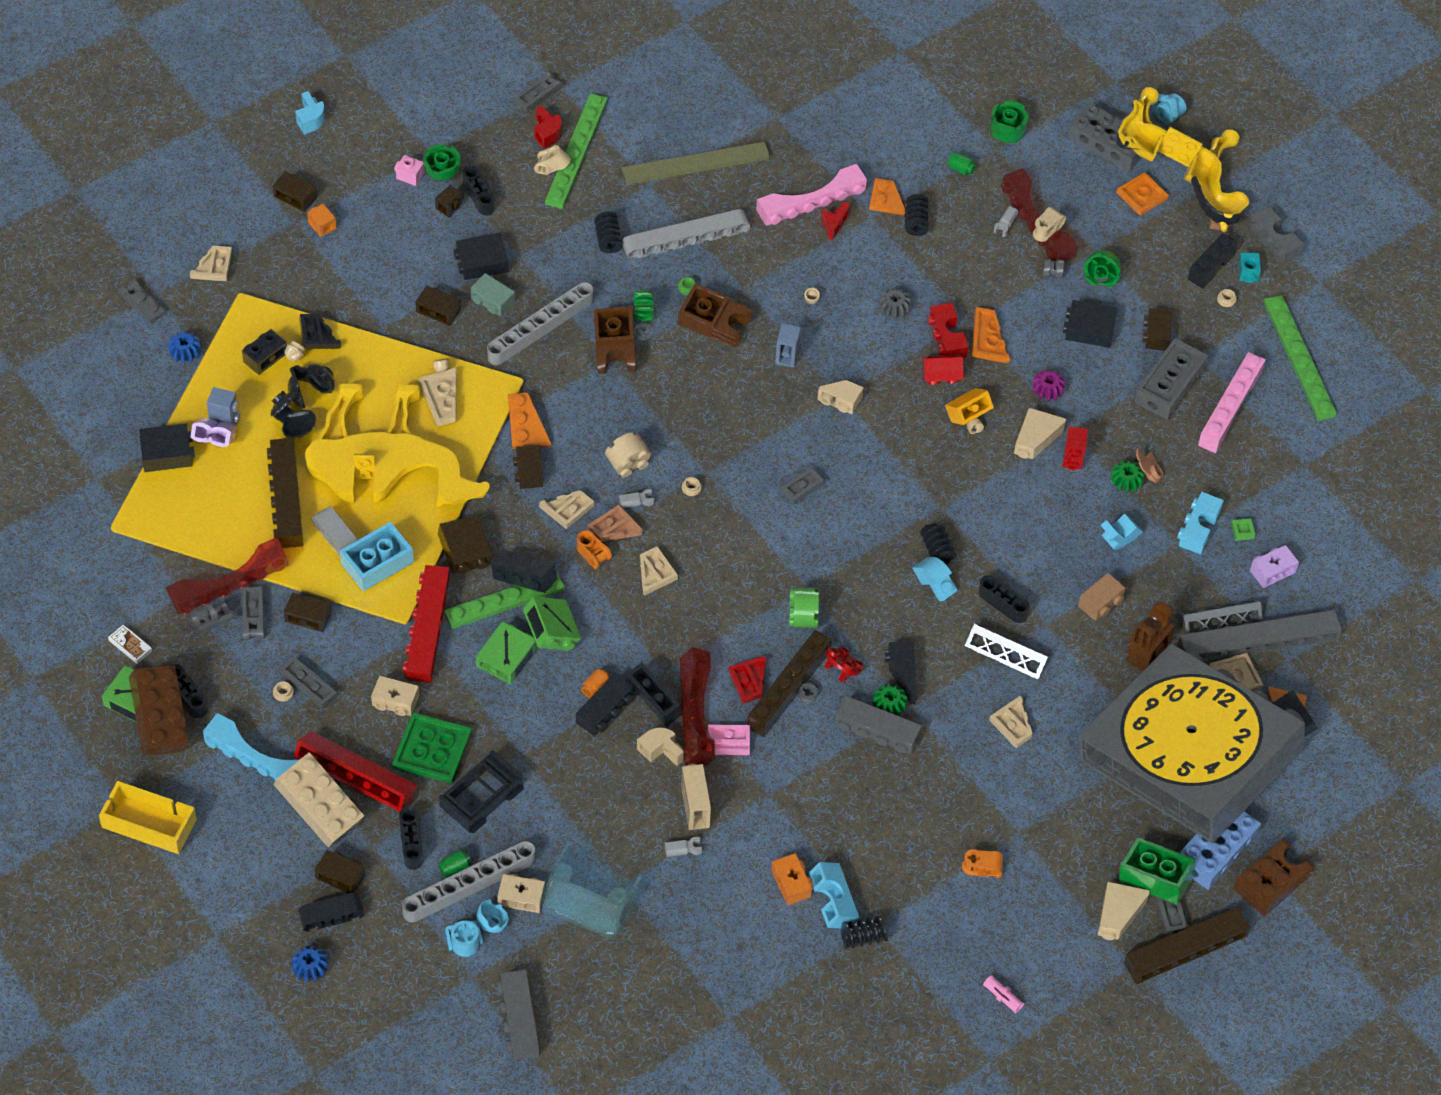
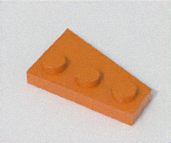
(987, 338)

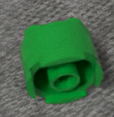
(1009, 122)

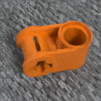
(595, 551)
(984, 863)

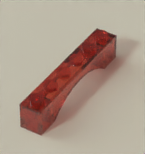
(1018, 187)
(189, 594)
(694, 674)

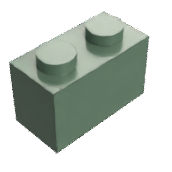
(492, 295)

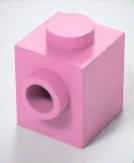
(409, 170)

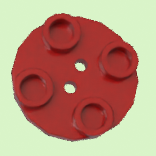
(843, 661)

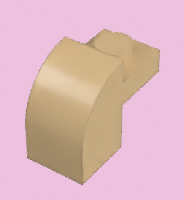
(660, 741)

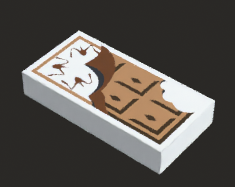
(130, 644)

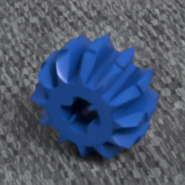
(184, 346)
(317, 966)

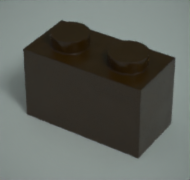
(294, 191)
(438, 305)
(1158, 329)
(529, 466)
(307, 612)
(340, 871)

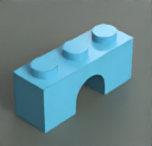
(1194, 535)
(831, 881)

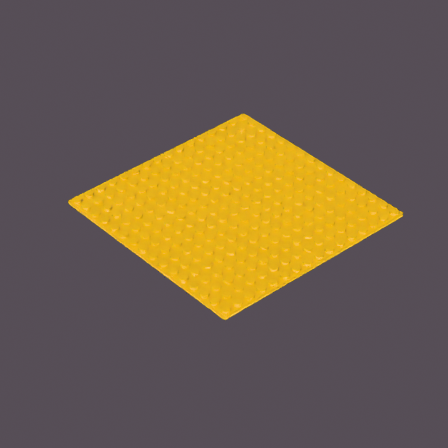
(224, 500)

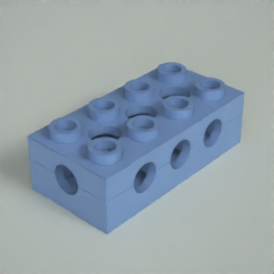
(1216, 858)

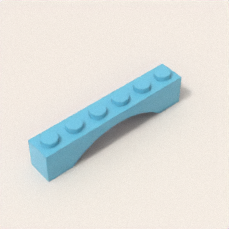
(224, 735)

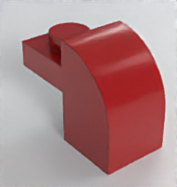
(548, 129)

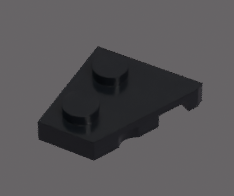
(316, 333)

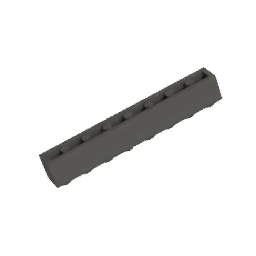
(1263, 636)

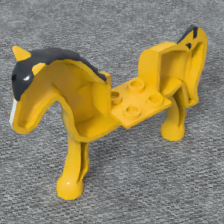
(1203, 164)

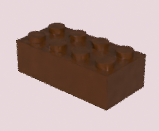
(158, 710)

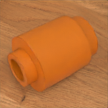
(594, 682)

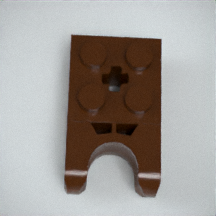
(712, 314)
(614, 337)
(1151, 636)
(1271, 879)

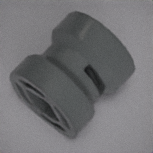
(1048, 268)

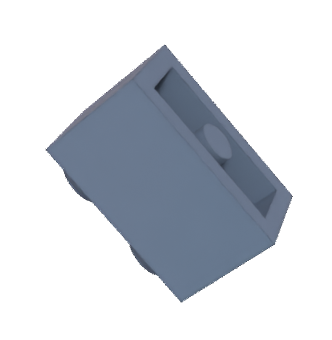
(787, 345)
(223, 406)

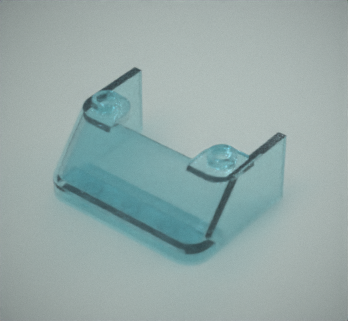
(584, 907)

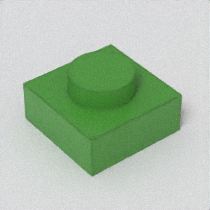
(1242, 529)

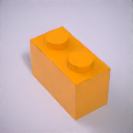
(969, 406)

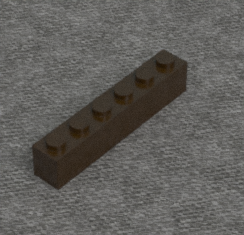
(285, 492)
(788, 683)
(1186, 945)

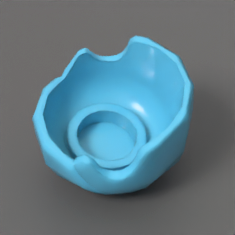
(491, 911)

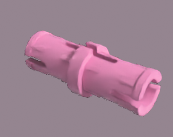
(1003, 994)

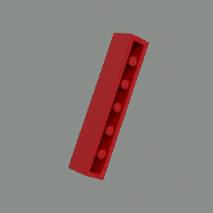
(428, 623)
(357, 771)

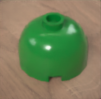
(441, 162)
(1100, 265)

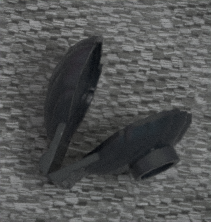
(318, 376)
(294, 423)

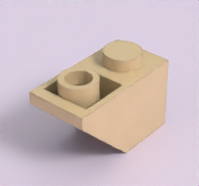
(841, 395)

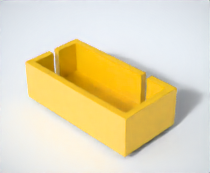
(147, 817)

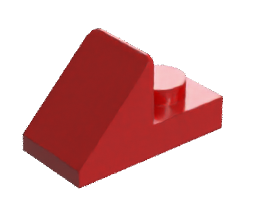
(833, 221)

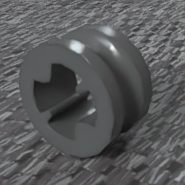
(811, 698)

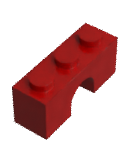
(942, 318)

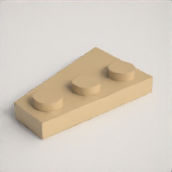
(441, 395)

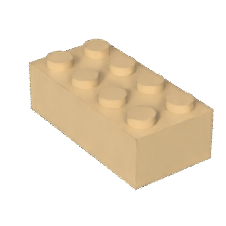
(318, 800)

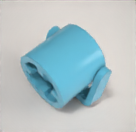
(1169, 108)
(464, 938)

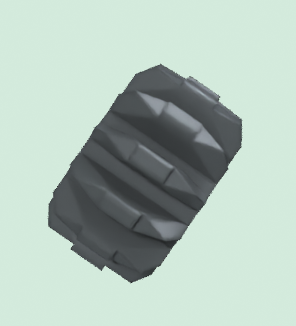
(894, 303)

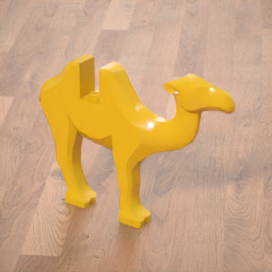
(383, 455)

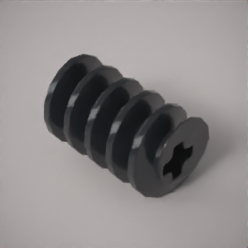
(916, 215)
(608, 232)
(938, 542)
(863, 931)

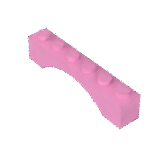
(779, 207)
(1228, 406)

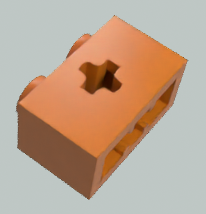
(791, 879)

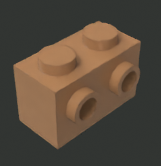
(1102, 597)

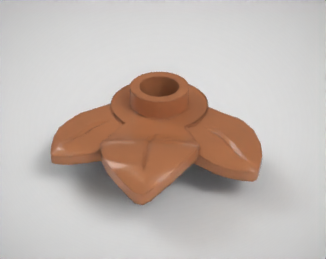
(1149, 466)

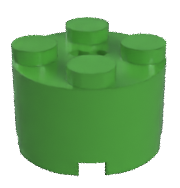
(805, 607)

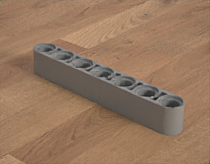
(685, 233)
(540, 323)
(474, 873)

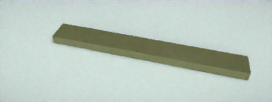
(695, 163)

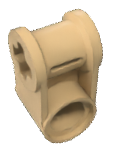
(551, 160)
(1048, 224)

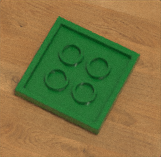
(432, 748)

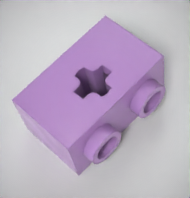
(1274, 566)

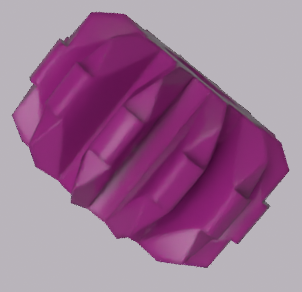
(1048, 385)

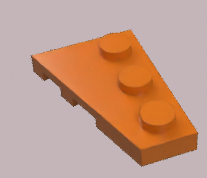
(525, 422)

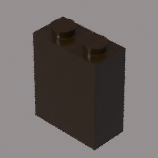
(465, 544)

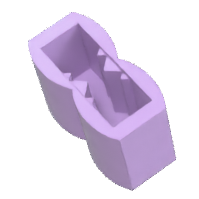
(219, 434)

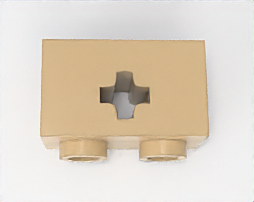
(395, 696)
(511, 896)

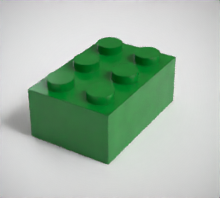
(1157, 870)

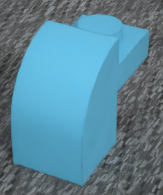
(312, 115)
(1120, 532)
(936, 574)

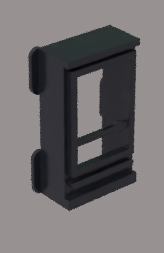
(502, 771)

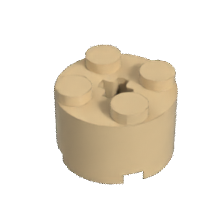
(628, 454)

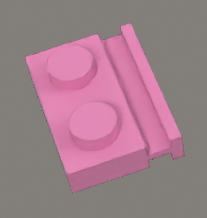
(731, 739)

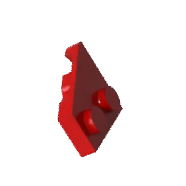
(748, 678)

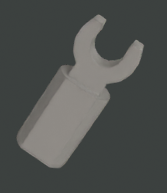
(1006, 220)
(636, 499)
(682, 847)

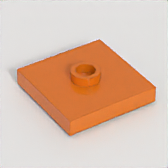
(1142, 193)

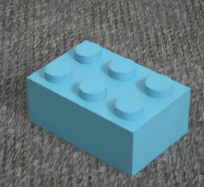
(376, 556)

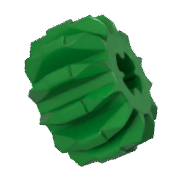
(643, 306)
(1127, 476)
(897, 698)

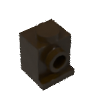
(449, 200)

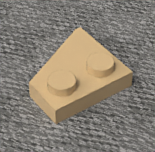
(214, 265)
(568, 508)
(655, 571)
(1013, 722)

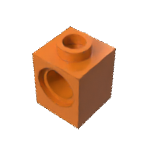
(321, 220)

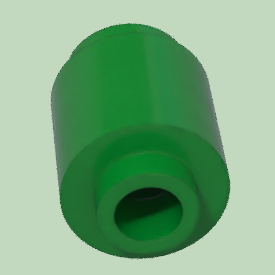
(961, 163)
(454, 863)

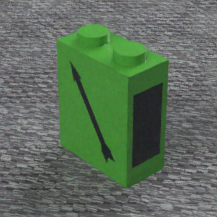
(551, 623)
(506, 652)
(119, 696)

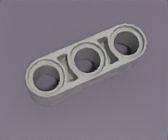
(333, 529)

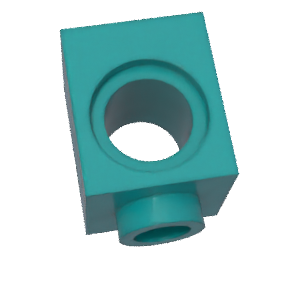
(1249, 267)

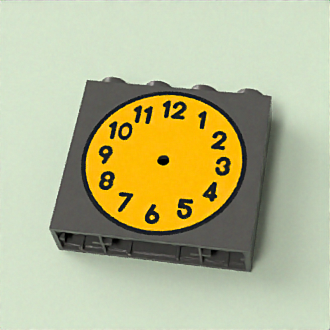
(1192, 742)

